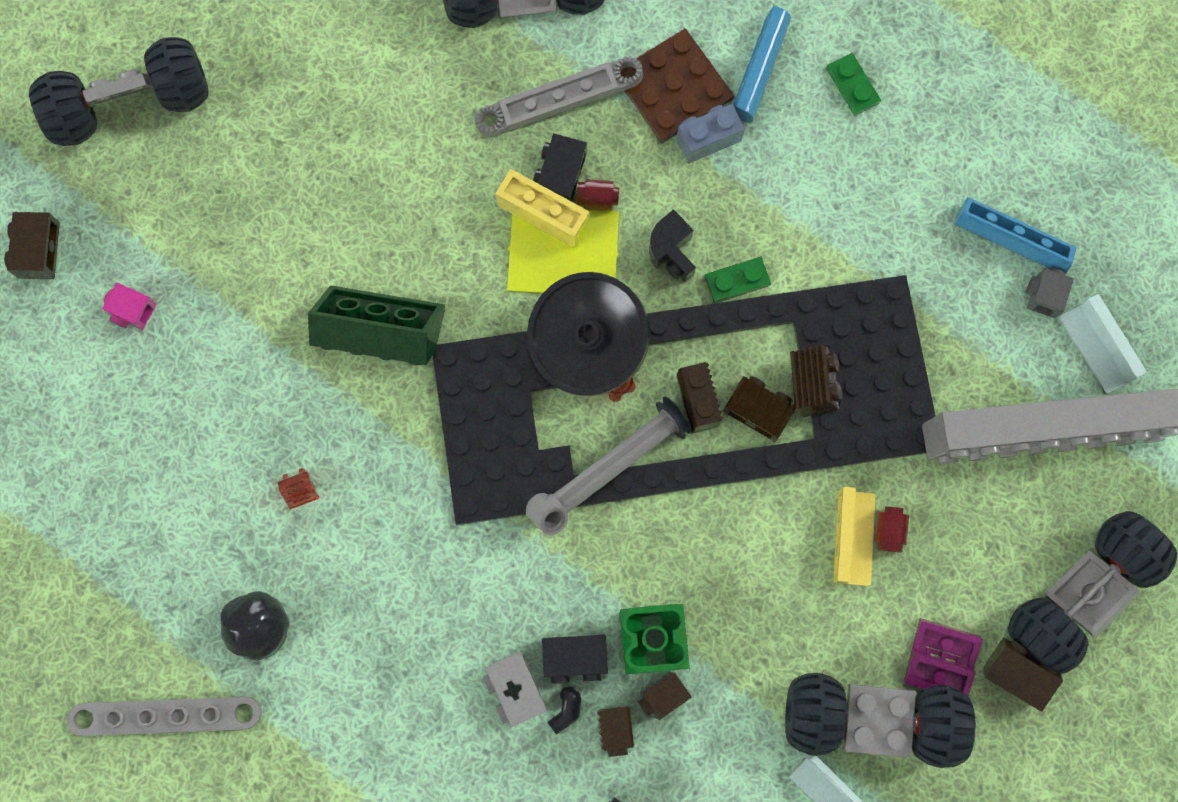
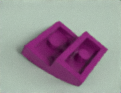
(929, 670)

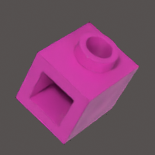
(128, 307)

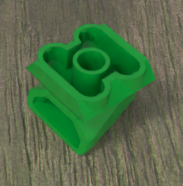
(654, 638)

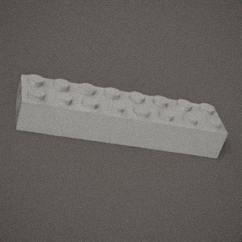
(1051, 426)

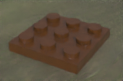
(676, 85)

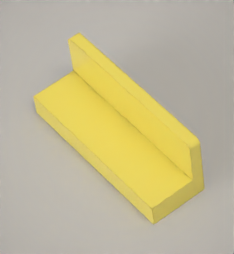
(541, 207)
(854, 537)

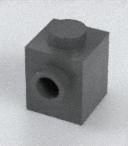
(1049, 292)

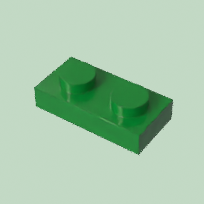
(853, 84)
(737, 280)

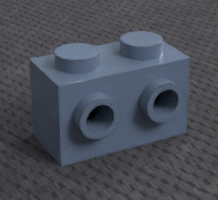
(710, 132)

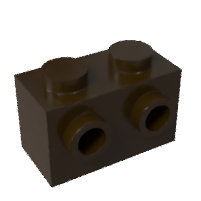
(32, 245)
(1021, 674)

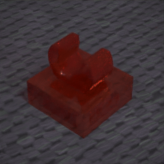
(298, 489)

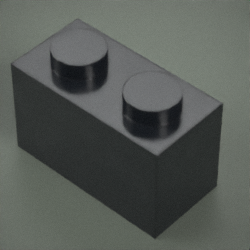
(561, 165)
(575, 657)

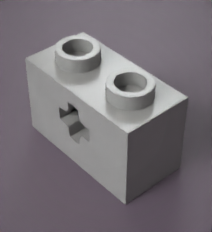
(516, 670)

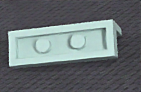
(1102, 344)
(820, 782)

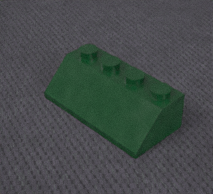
(376, 325)

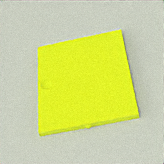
(542, 260)

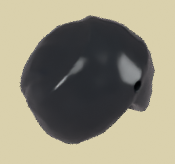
(254, 625)

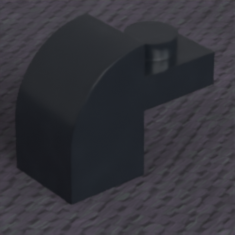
(665, 245)

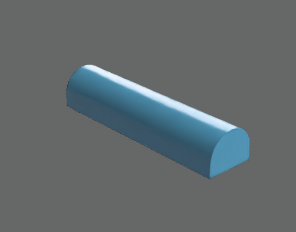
(761, 63)
(1015, 235)

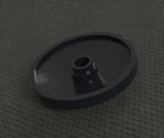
(588, 334)

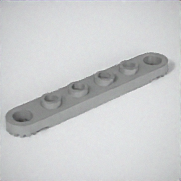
(559, 96)
(164, 716)

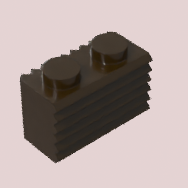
(815, 380)
(699, 397)
(760, 408)
(663, 696)
(616, 730)

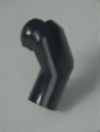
(569, 712)

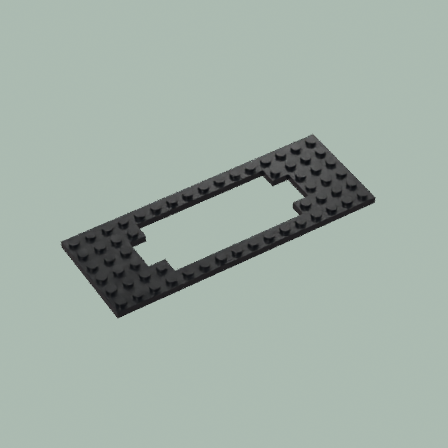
(881, 413)

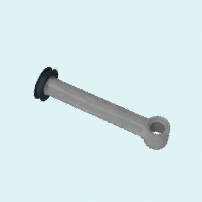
(551, 510)

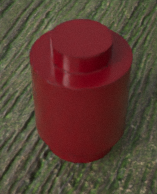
(597, 194)
(892, 529)

